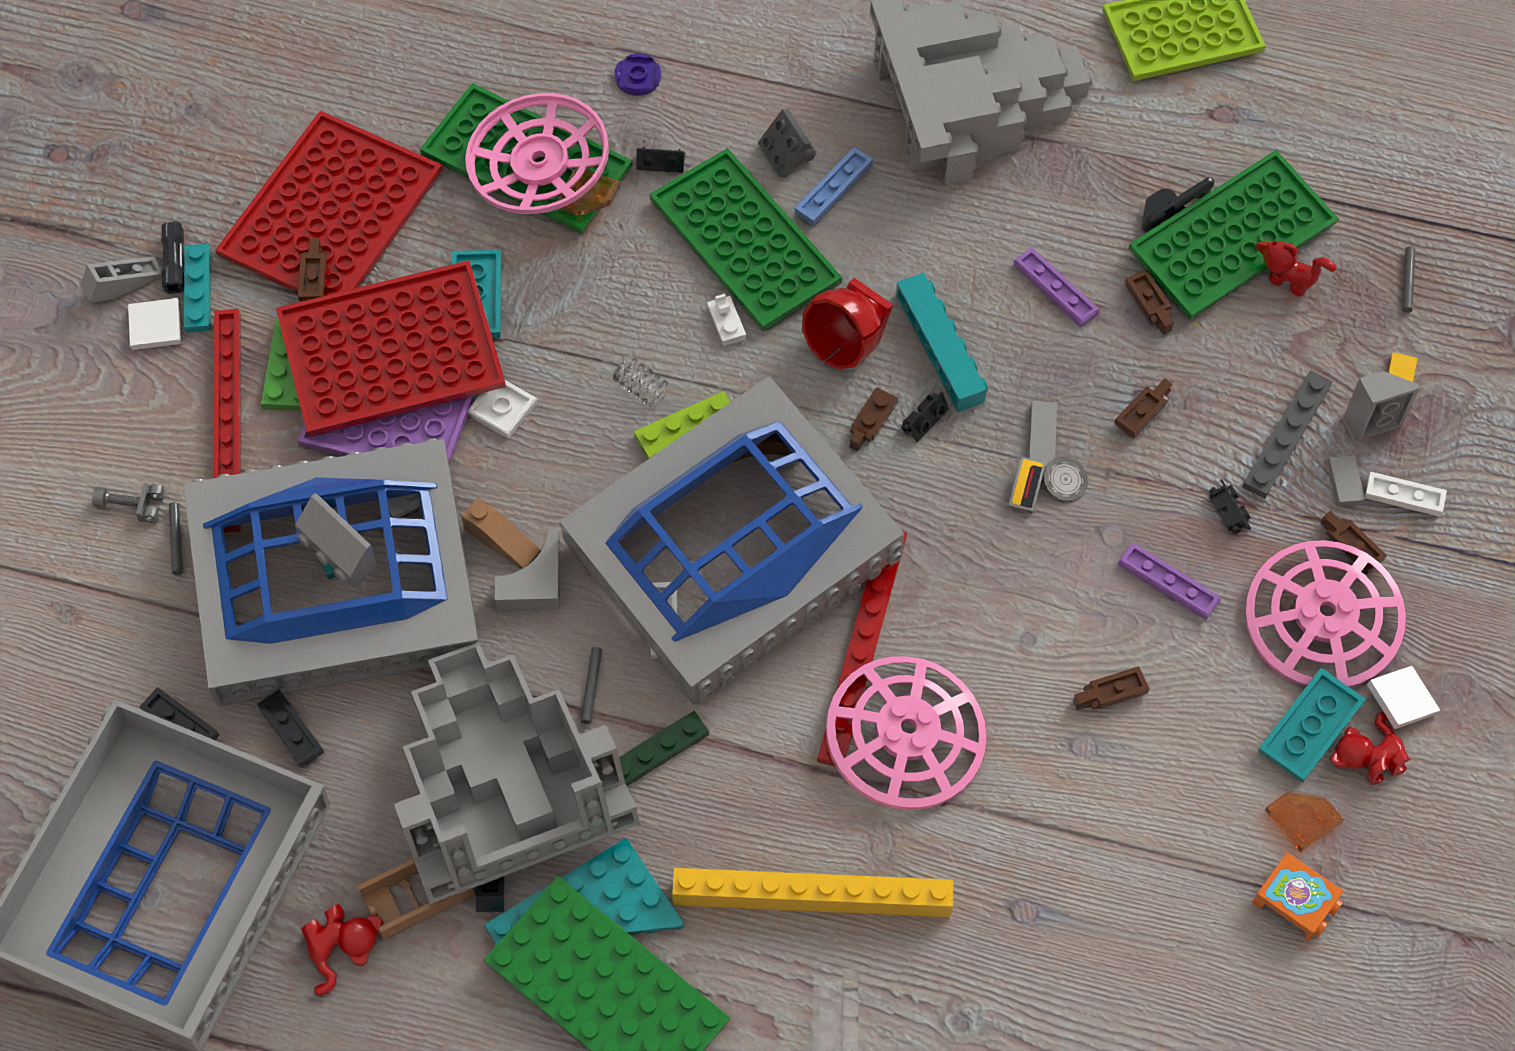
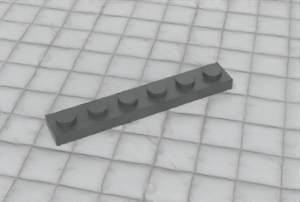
(1287, 434)

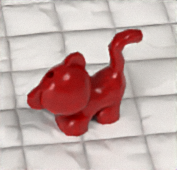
(1284, 267)
(1358, 752)
(354, 937)

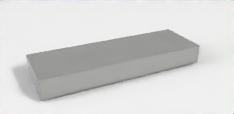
(1043, 431)

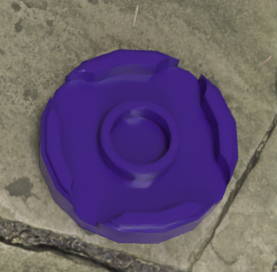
(638, 74)

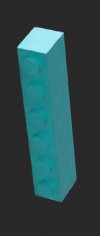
(941, 342)

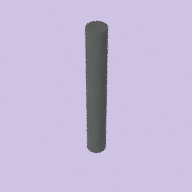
(1408, 279)
(175, 538)
(591, 685)

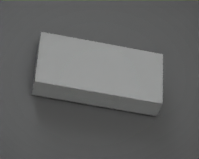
(1346, 480)

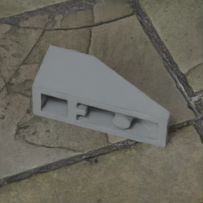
(116, 278)

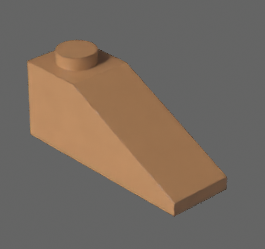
(499, 534)

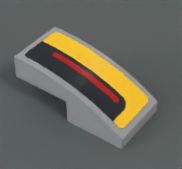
(1027, 484)

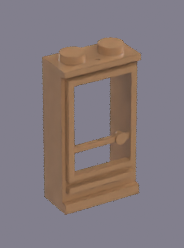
(381, 903)

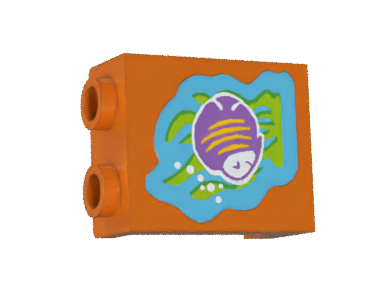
(1300, 895)

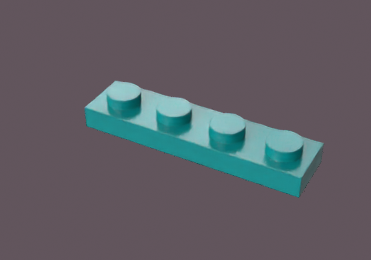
(197, 288)

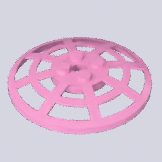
(535, 146)
(1322, 627)
(902, 744)

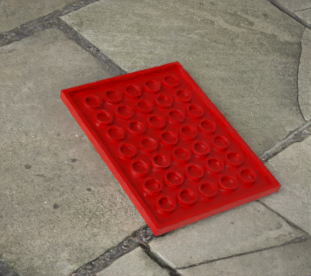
(334, 188)
(389, 348)

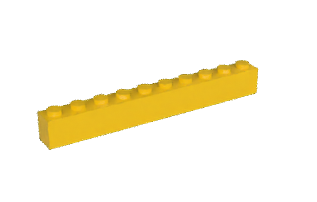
(812, 892)

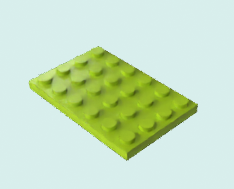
(1180, 34)

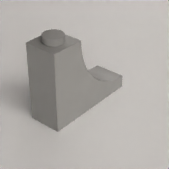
(535, 585)

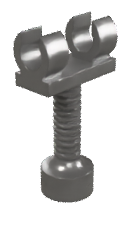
(149, 514)

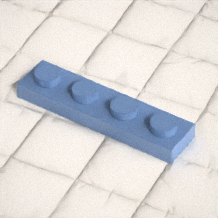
(833, 186)

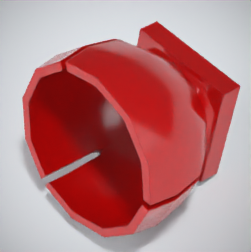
(846, 320)

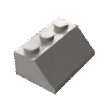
(1379, 404)
(335, 541)

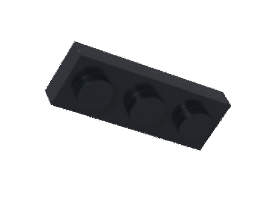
(169, 709)
(290, 728)

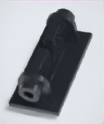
(660, 160)
(930, 411)
(1235, 516)

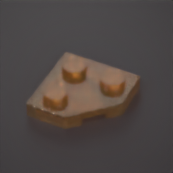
(597, 197)
(1304, 818)

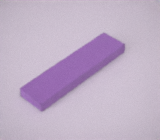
(1056, 287)
(1169, 581)

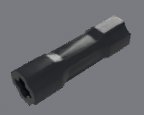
(172, 274)

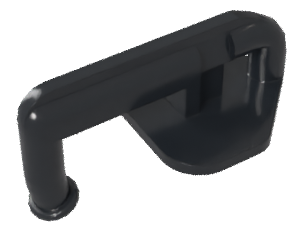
(1166, 203)

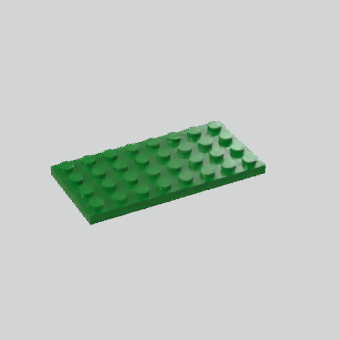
(451, 137)
(745, 239)
(1213, 242)
(601, 979)

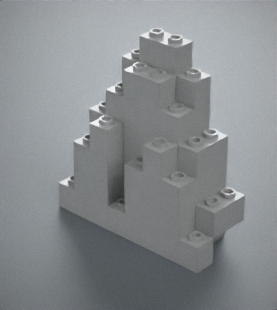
(970, 82)
(503, 776)

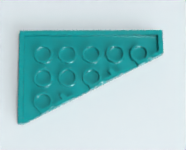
(617, 886)

